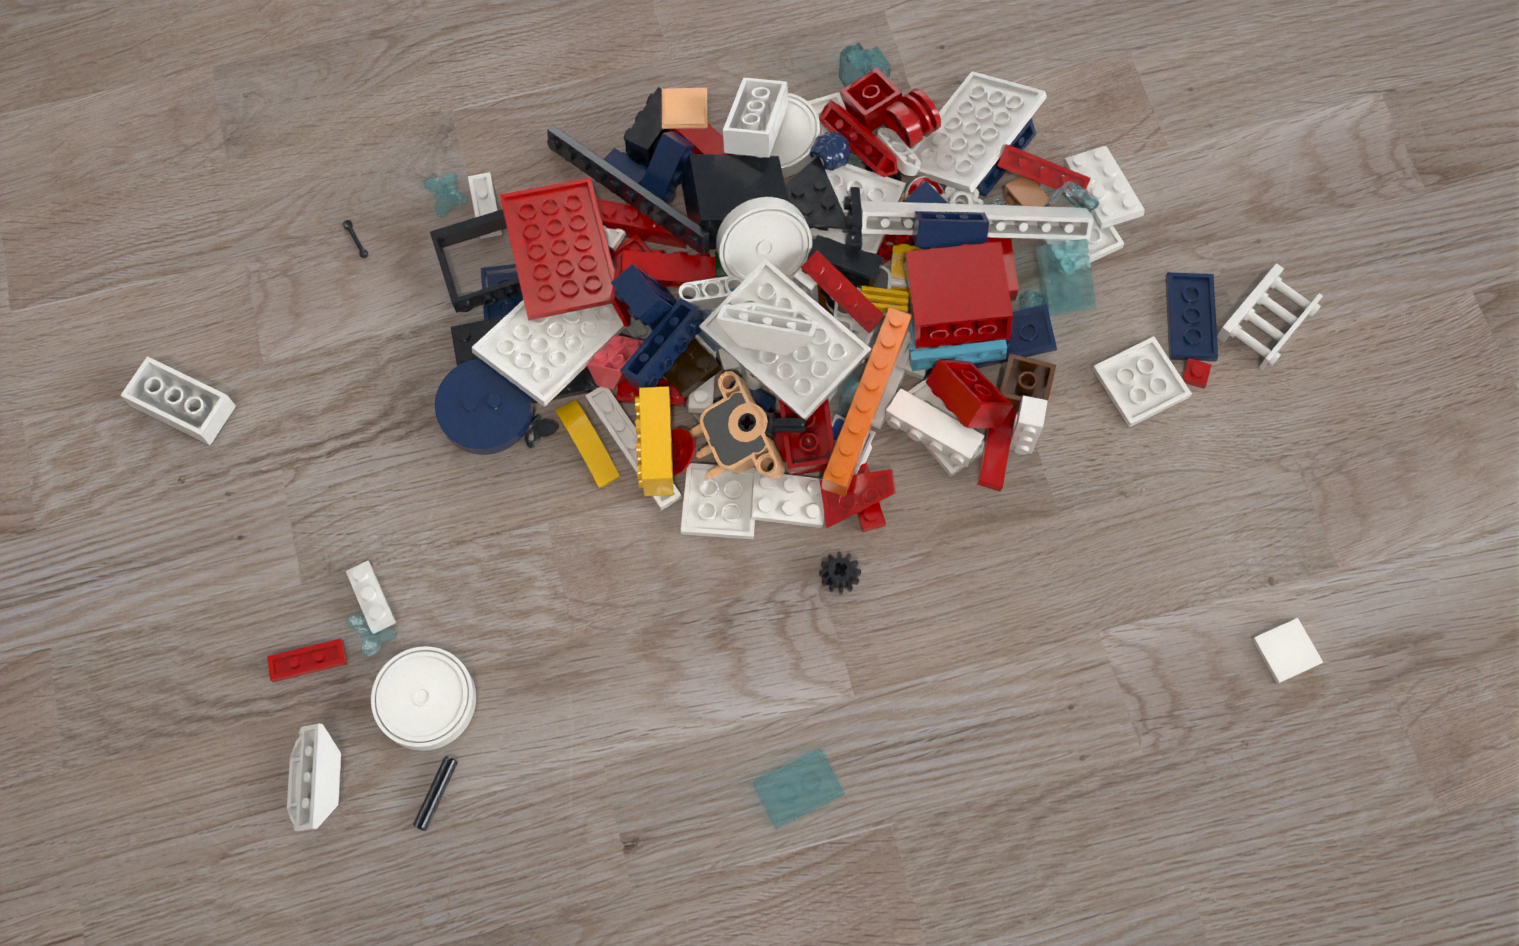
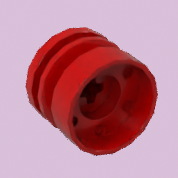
(912, 117)

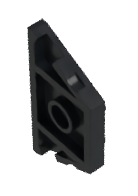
(816, 198)

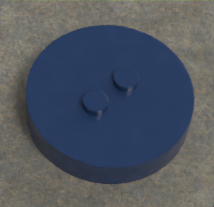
(482, 409)

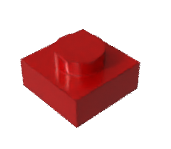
(1196, 373)

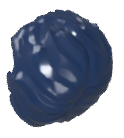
(832, 148)

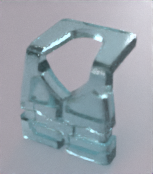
(1076, 195)

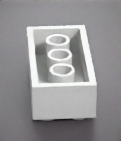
(755, 117)
(178, 400)

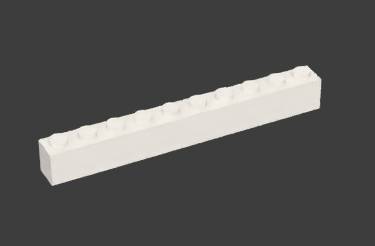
(1004, 220)

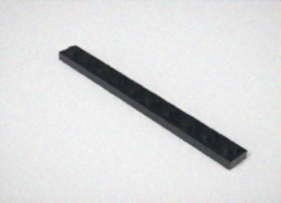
(628, 190)

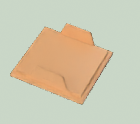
(684, 108)

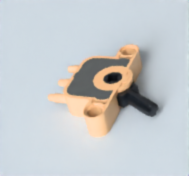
(741, 432)

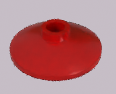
(682, 449)

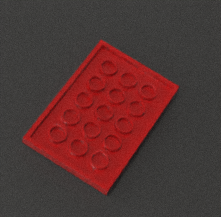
(559, 248)

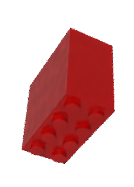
(958, 295)

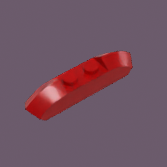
(861, 139)

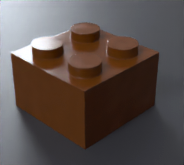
(1026, 378)

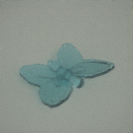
(446, 192)
(372, 642)

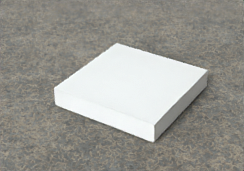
(1287, 651)

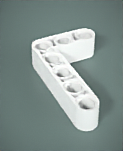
(702, 301)

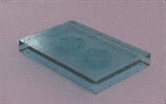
(798, 788)

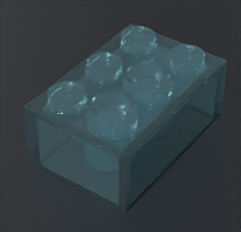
(1066, 277)

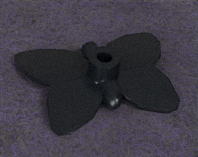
(539, 429)

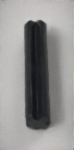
(435, 793)

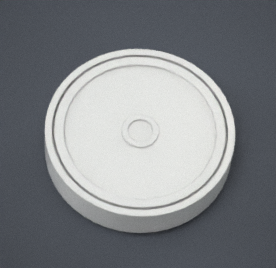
(796, 136)
(761, 231)
(423, 698)

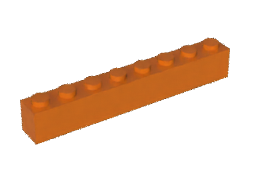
(866, 402)

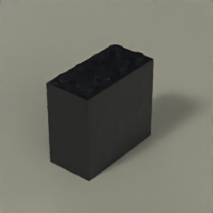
(722, 182)

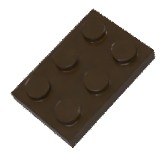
(692, 369)

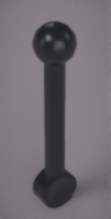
(348, 226)

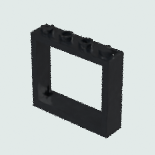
(462, 232)

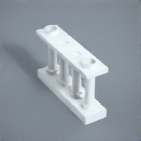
(1260, 297)

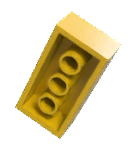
(654, 441)

